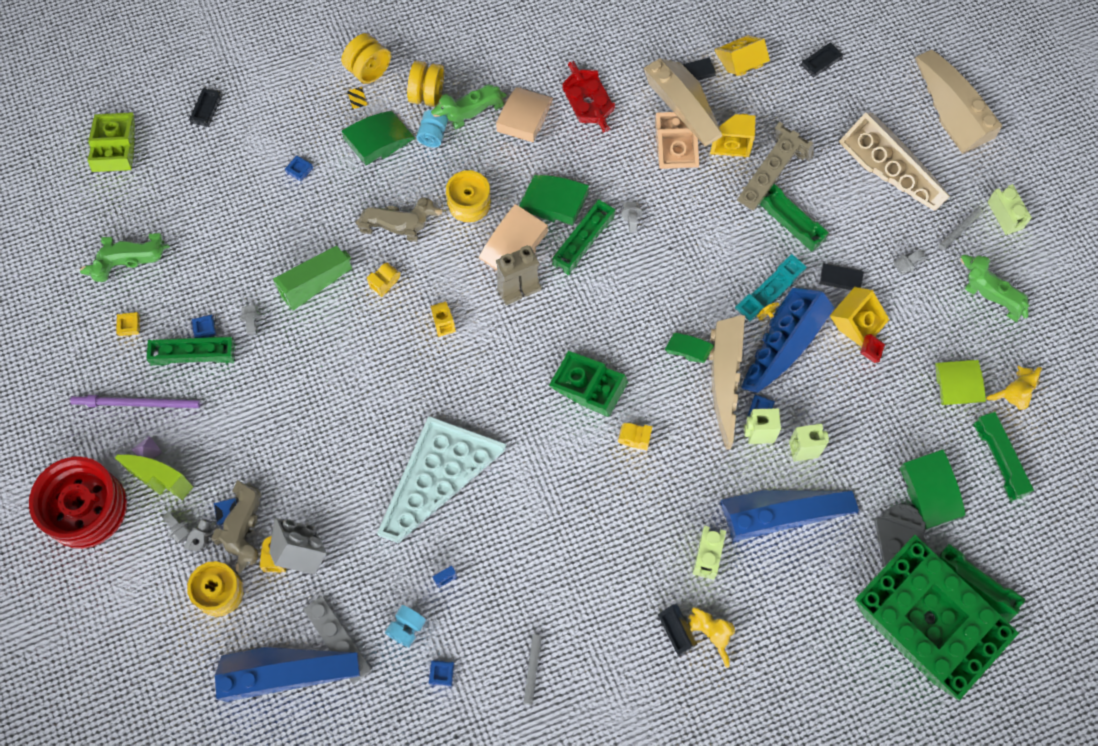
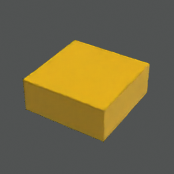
(128, 324)

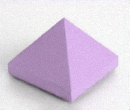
(147, 449)

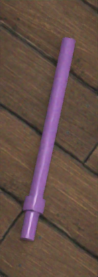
(95, 401)

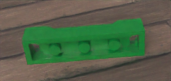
(793, 219)
(583, 237)
(191, 350)
(1016, 481)
(1001, 599)

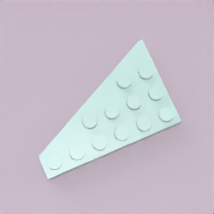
(437, 469)

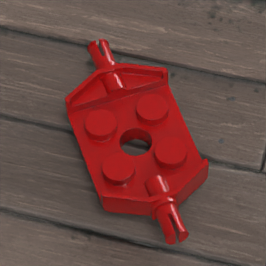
(583, 85)

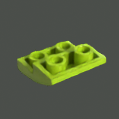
(960, 382)

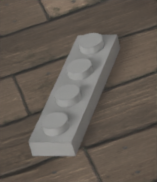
(334, 633)

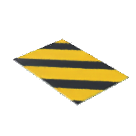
(357, 97)

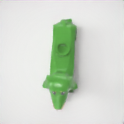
(469, 105)
(124, 253)
(994, 287)

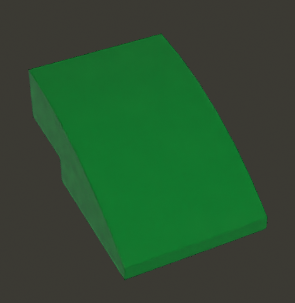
(377, 136)
(554, 198)
(589, 383)
(933, 489)

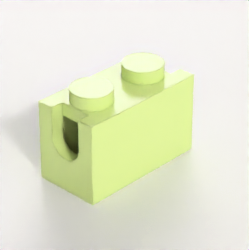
(1009, 209)
(762, 426)
(808, 442)
(709, 553)

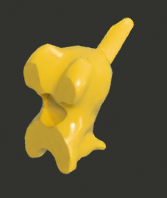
(1020, 391)
(717, 631)

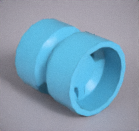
(431, 129)
(408, 618)

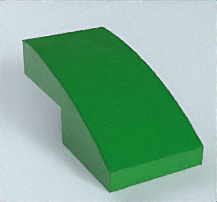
(691, 347)

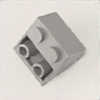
(296, 546)

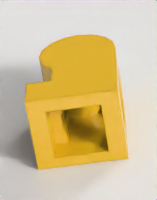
(383, 279)
(442, 319)
(635, 435)
(266, 561)

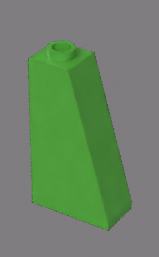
(312, 276)

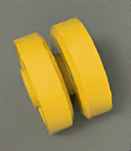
(366, 58)
(425, 83)
(468, 196)
(215, 576)

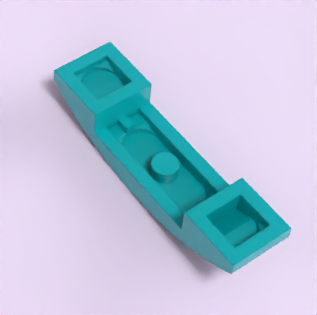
(772, 288)

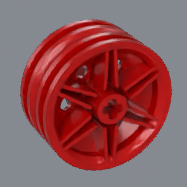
(77, 502)

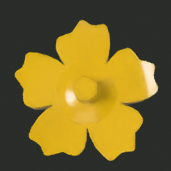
(768, 310)

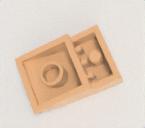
(523, 114)
(675, 143)
(512, 234)

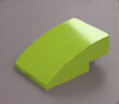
(112, 142)
(156, 475)

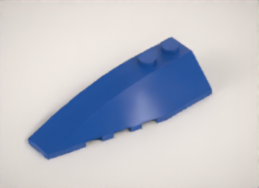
(789, 334)
(781, 510)
(280, 669)

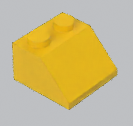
(743, 54)
(736, 137)
(859, 315)

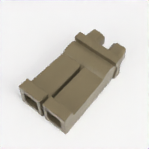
(517, 272)

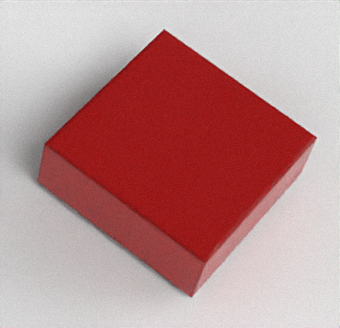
(872, 348)

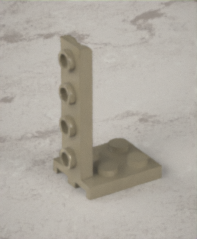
(788, 144)

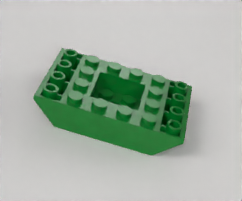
(965, 629)

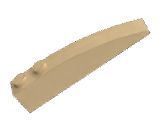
(684, 97)
(959, 105)
(892, 160)
(725, 363)

